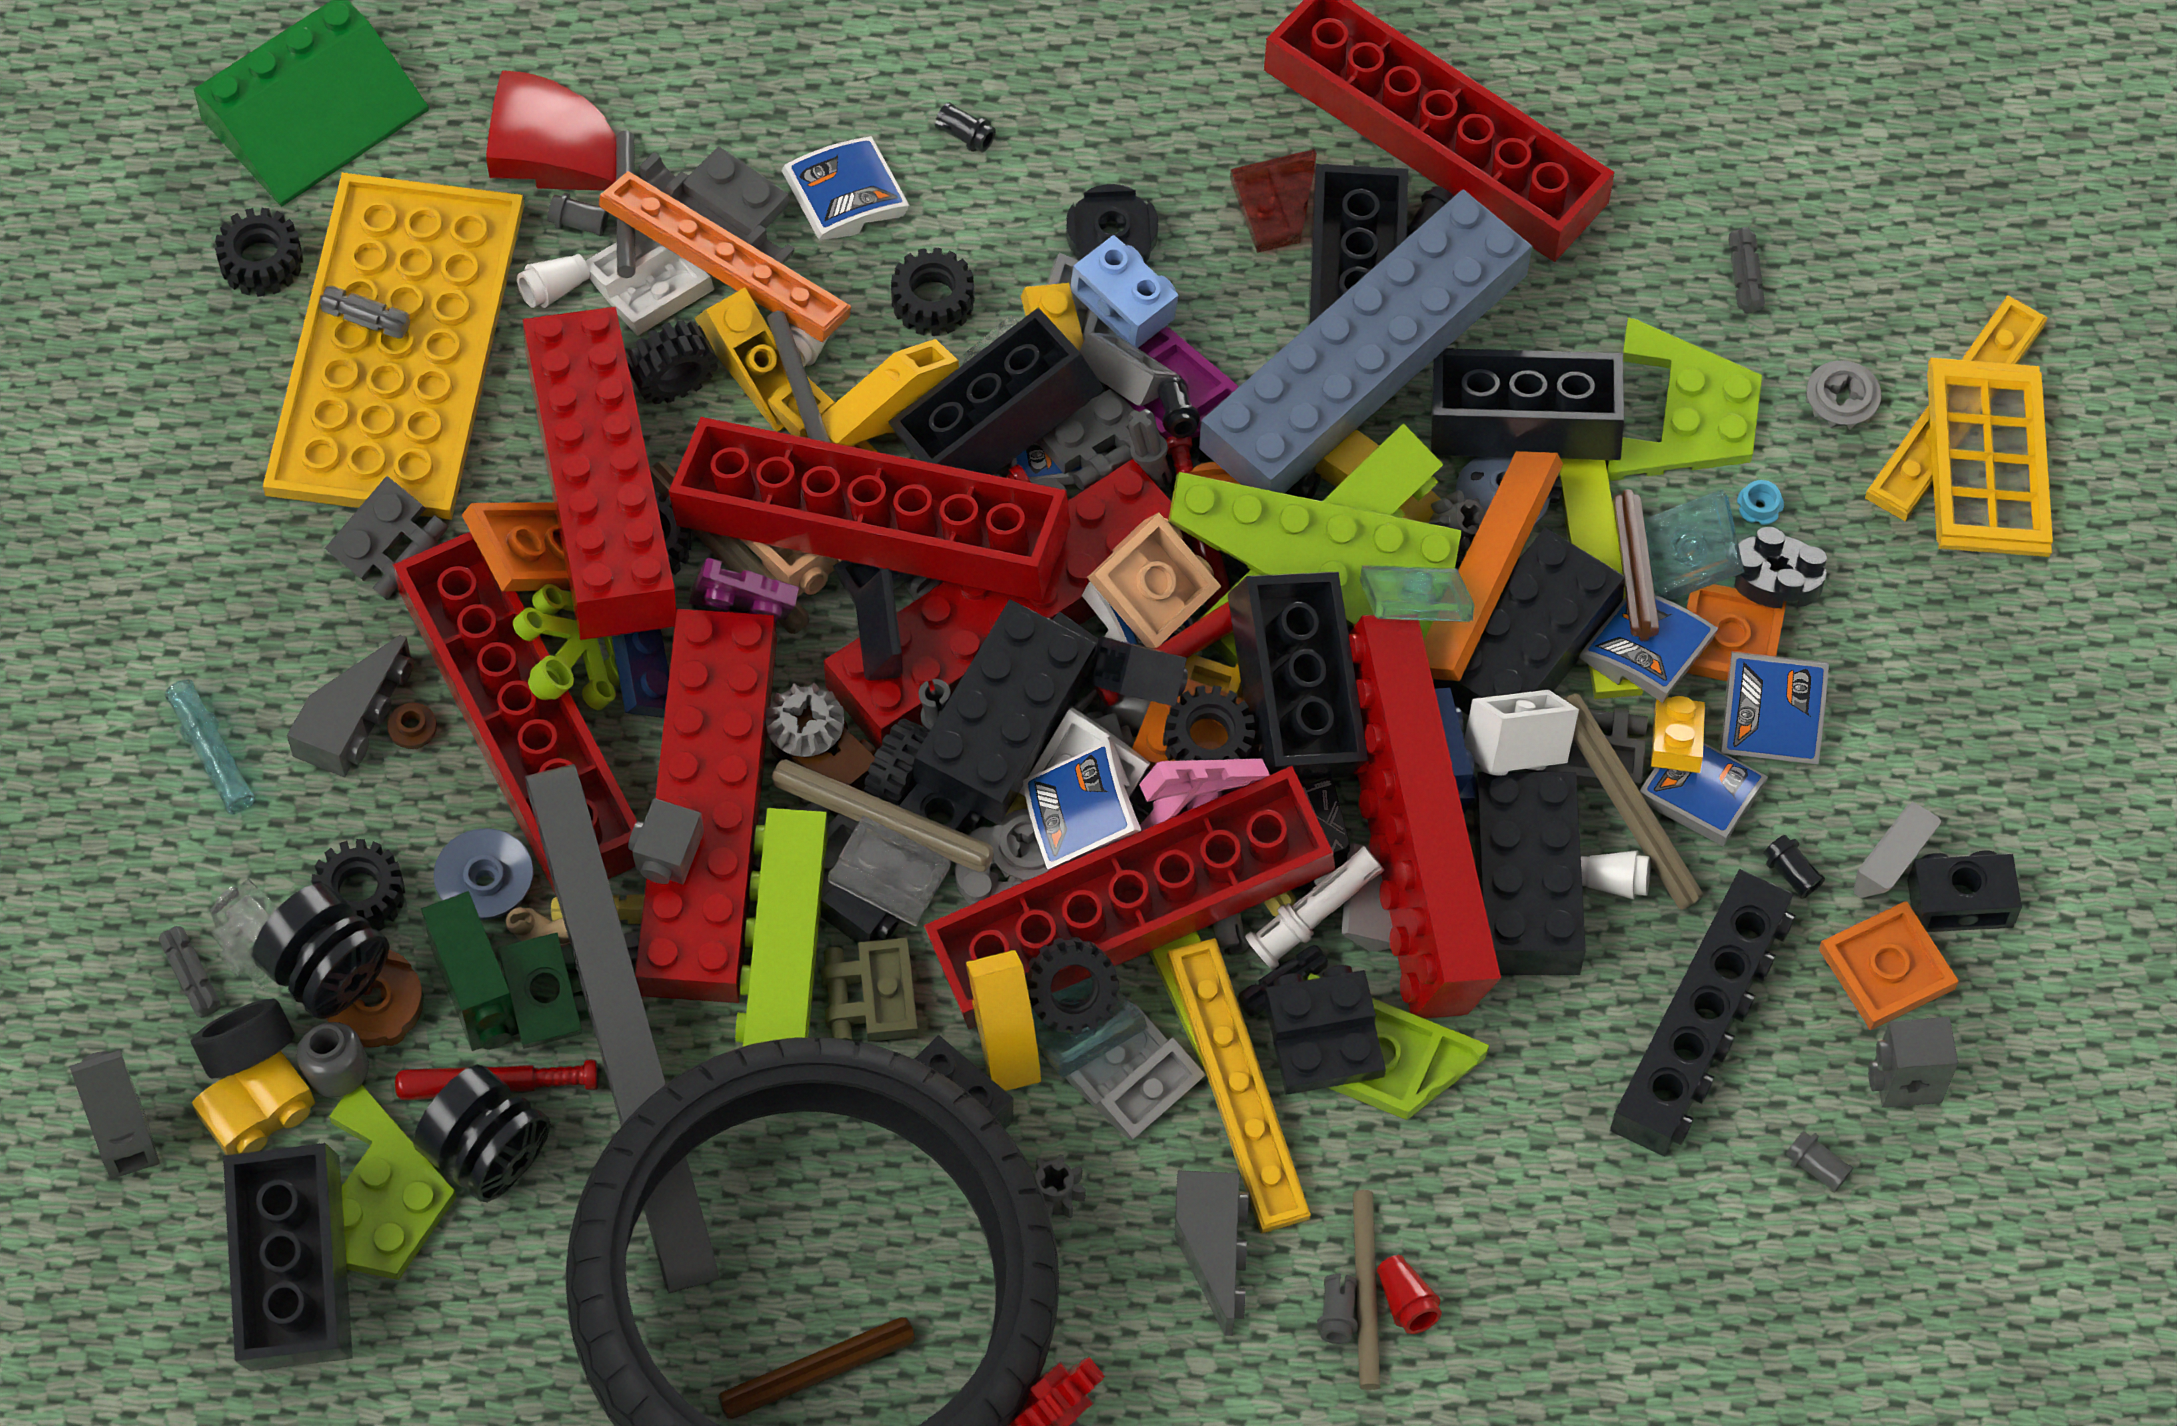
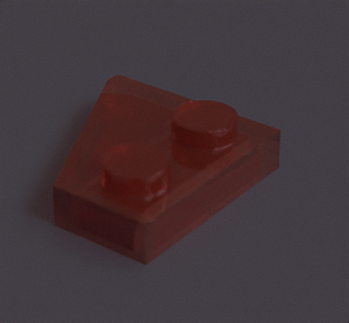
(1275, 198)

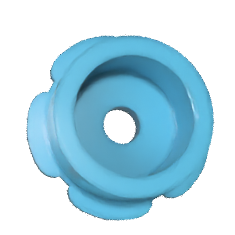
(1763, 492)

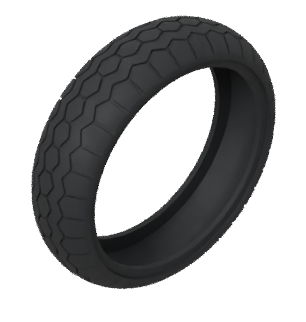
(833, 1079)

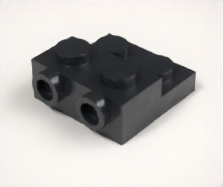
(1324, 1030)

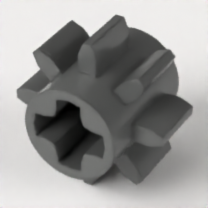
(1460, 515)
(1059, 1175)

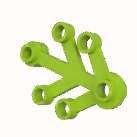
(553, 673)

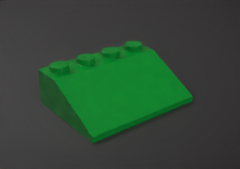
(309, 100)

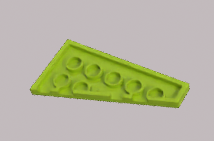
(1304, 535)

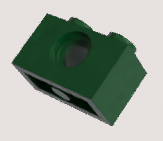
(525, 963)

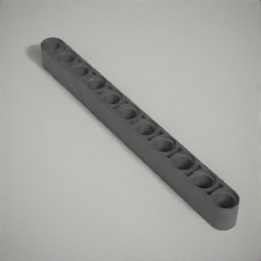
(616, 1010)

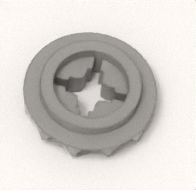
(1830, 379)
(817, 735)
(1007, 850)

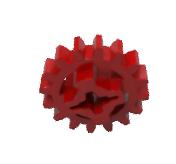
(1060, 1395)

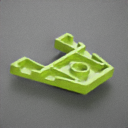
(1706, 412)
(390, 1195)

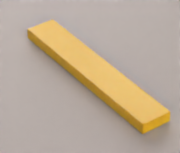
(1909, 469)
(1238, 1086)

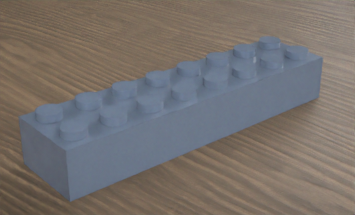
(1365, 346)

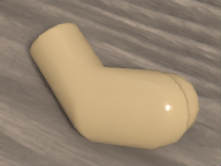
(530, 924)

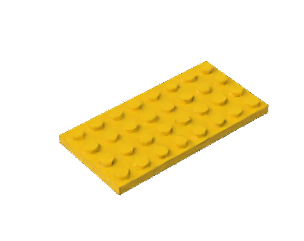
(386, 403)

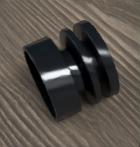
(320, 951)
(481, 1133)

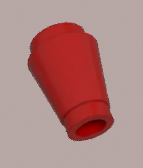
(1408, 1296)

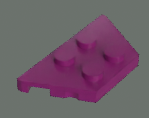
(1205, 382)
(742, 592)

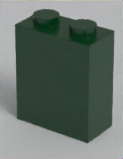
(470, 972)

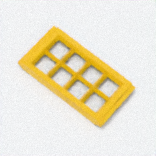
(1989, 457)

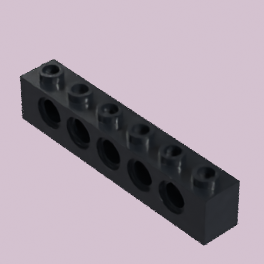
(1747, 905)

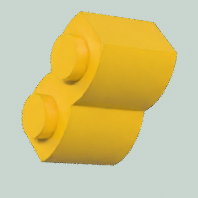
(254, 1104)

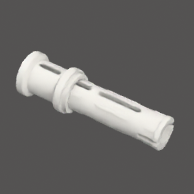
(1296, 921)

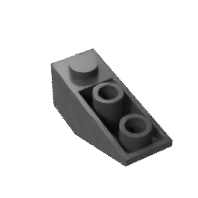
(341, 714)
(114, 1113)
(1207, 1235)

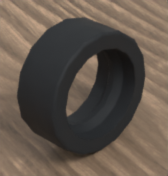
(242, 1038)

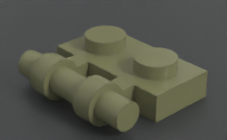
(886, 988)

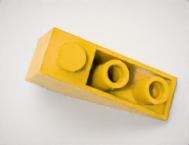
(746, 349)
(887, 392)

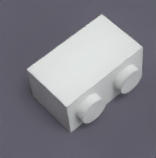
(1520, 731)

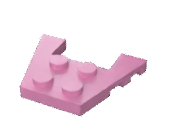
(1190, 783)

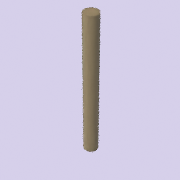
(1366, 1290)

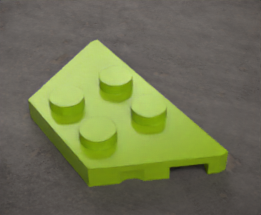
(1418, 1060)

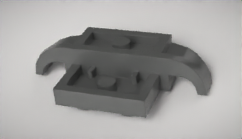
(726, 195)

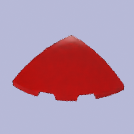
(549, 136)

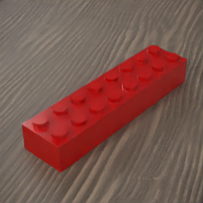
(1439, 121)
(599, 474)
(871, 508)
(952, 620)
(488, 671)
(716, 767)
(1419, 826)
(1146, 885)

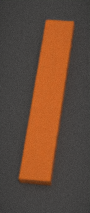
(724, 256)
(1493, 558)

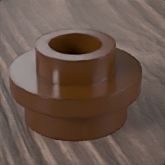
(412, 737)

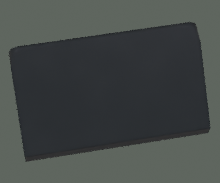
(879, 628)

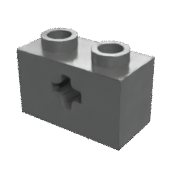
(1914, 1062)

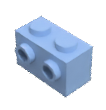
(1124, 291)

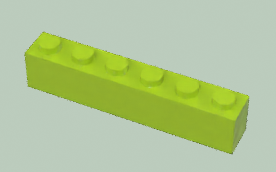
(1379, 485)
(784, 927)

